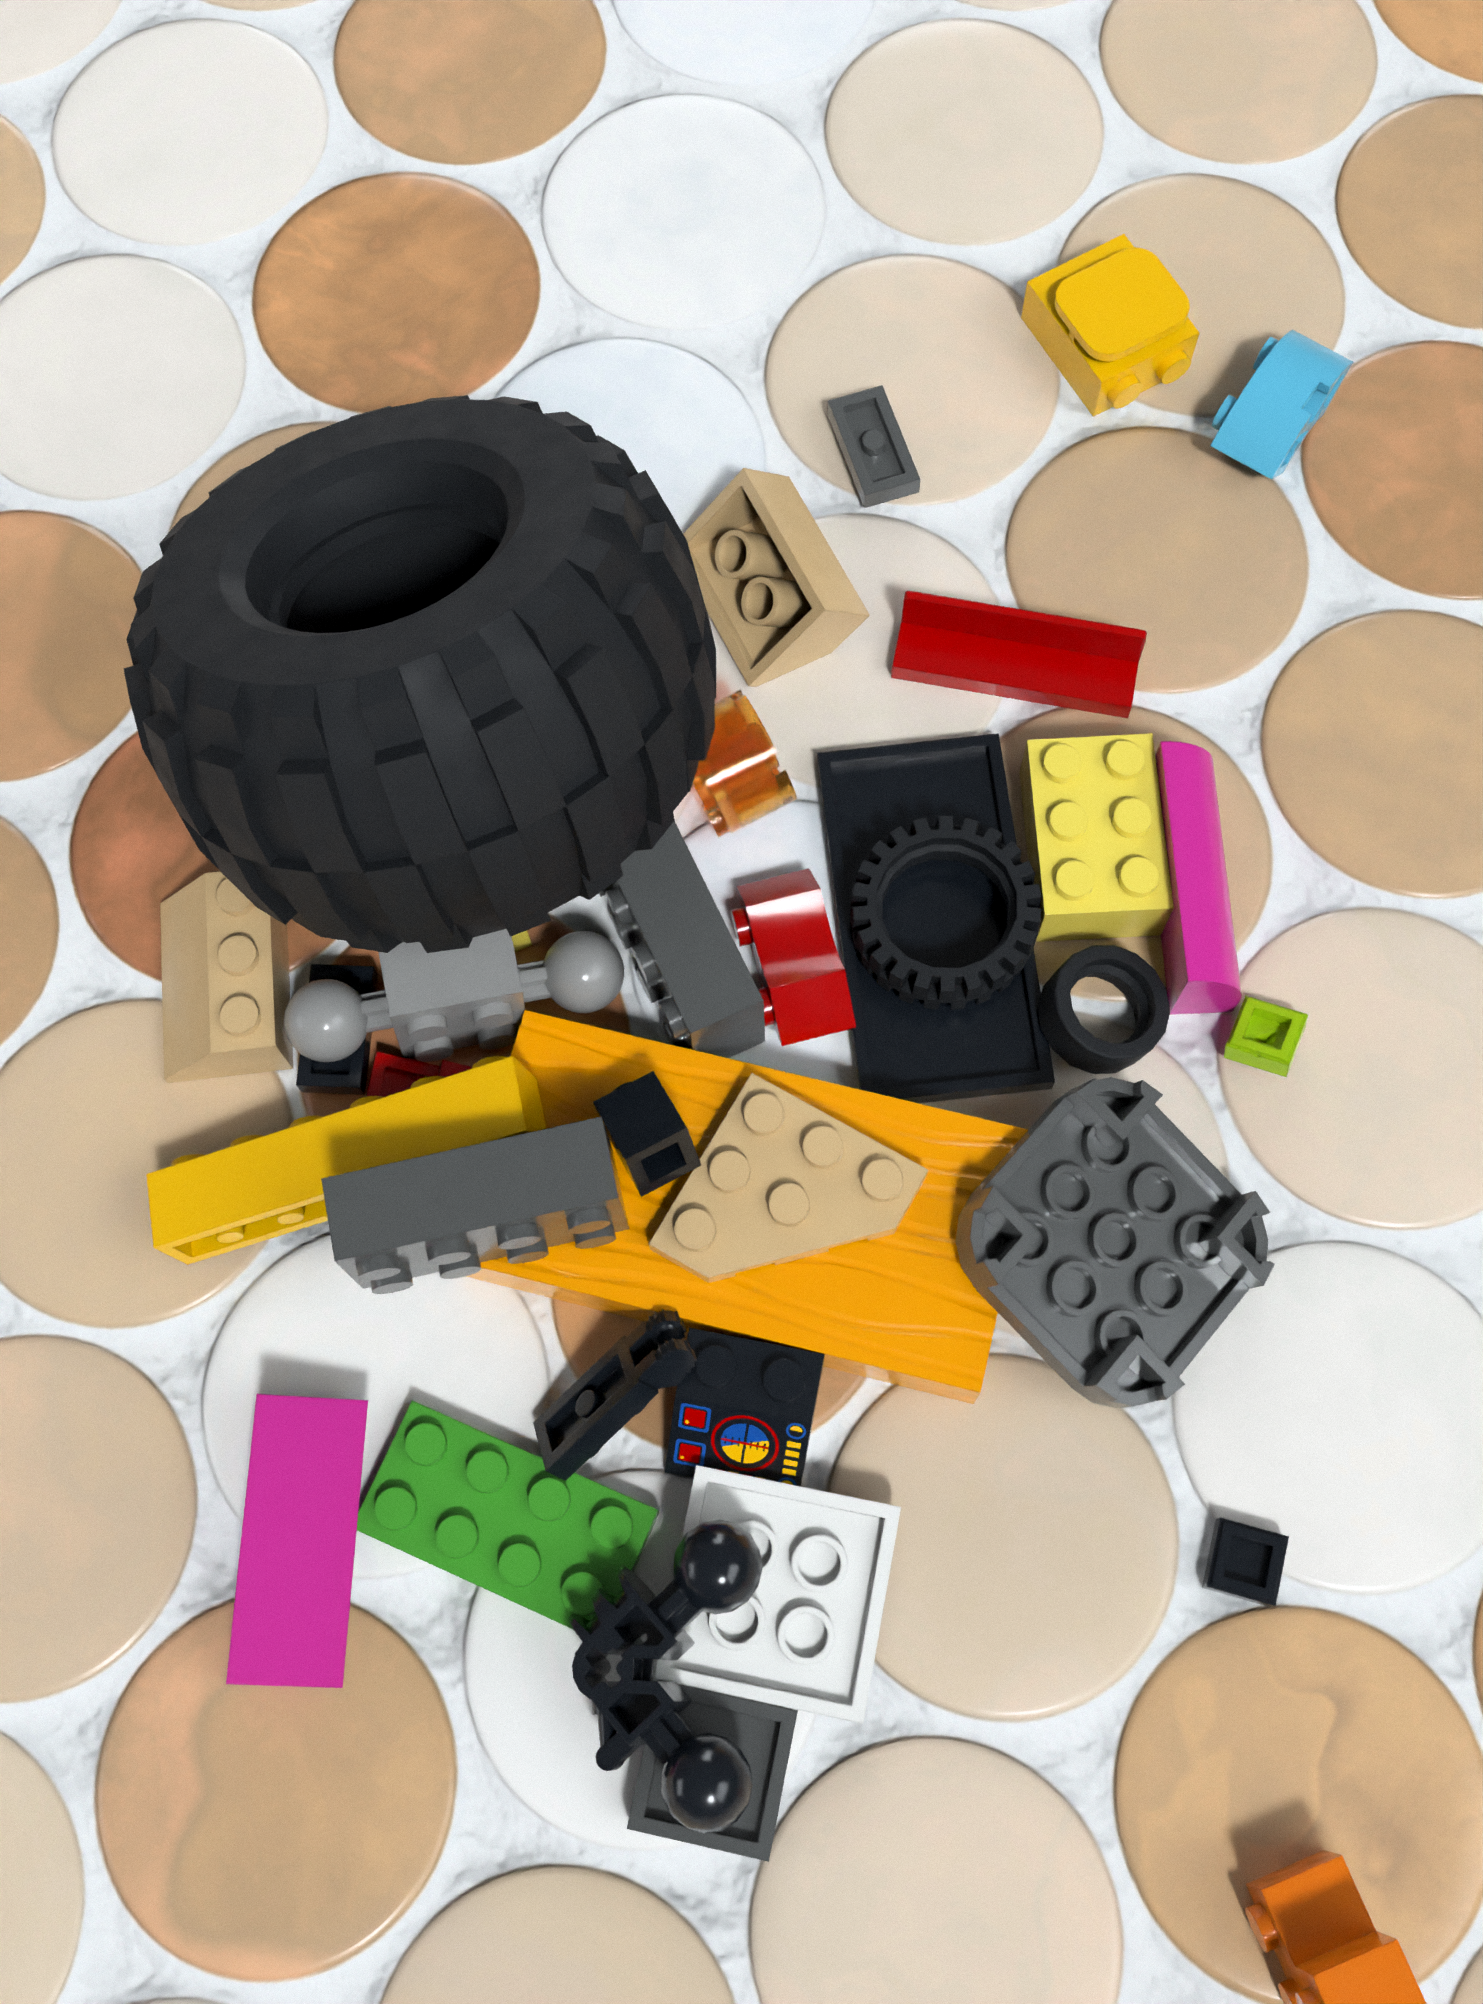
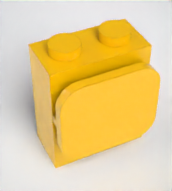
(1112, 323)

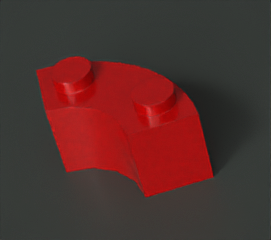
(794, 956)

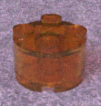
(740, 770)

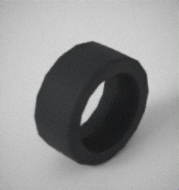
(1133, 978)

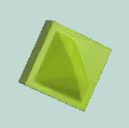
(1265, 1036)

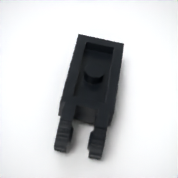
(613, 1392)

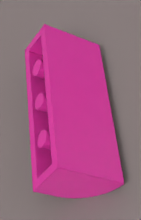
(1200, 930)
(298, 1542)

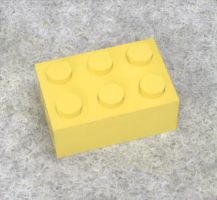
(1096, 836)

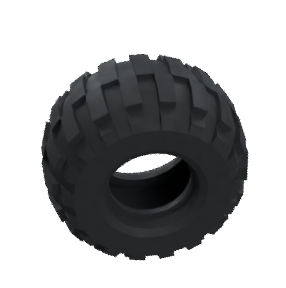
(426, 672)

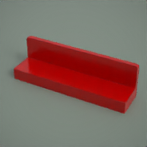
(1018, 654)

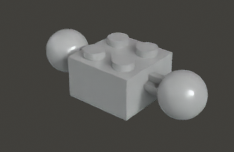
(453, 996)

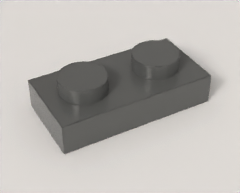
(873, 446)

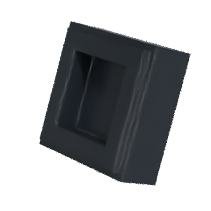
(1245, 1562)

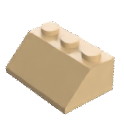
(771, 577)
(222, 984)

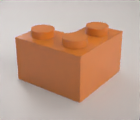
(1327, 1937)

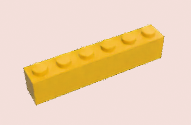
(275, 1182)

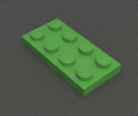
(501, 1517)

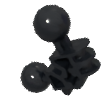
(705, 1774)

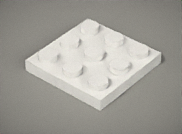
(819, 1601)

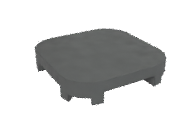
(1112, 1243)

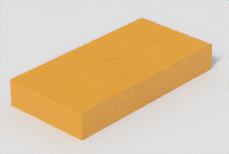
(873, 1306)

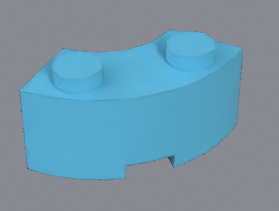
(1279, 403)

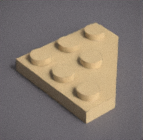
(783, 1188)

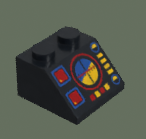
(744, 1409)

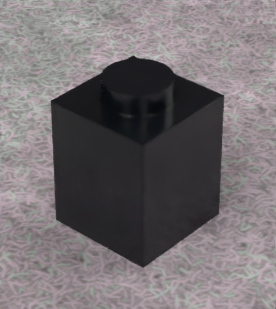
(647, 1133)

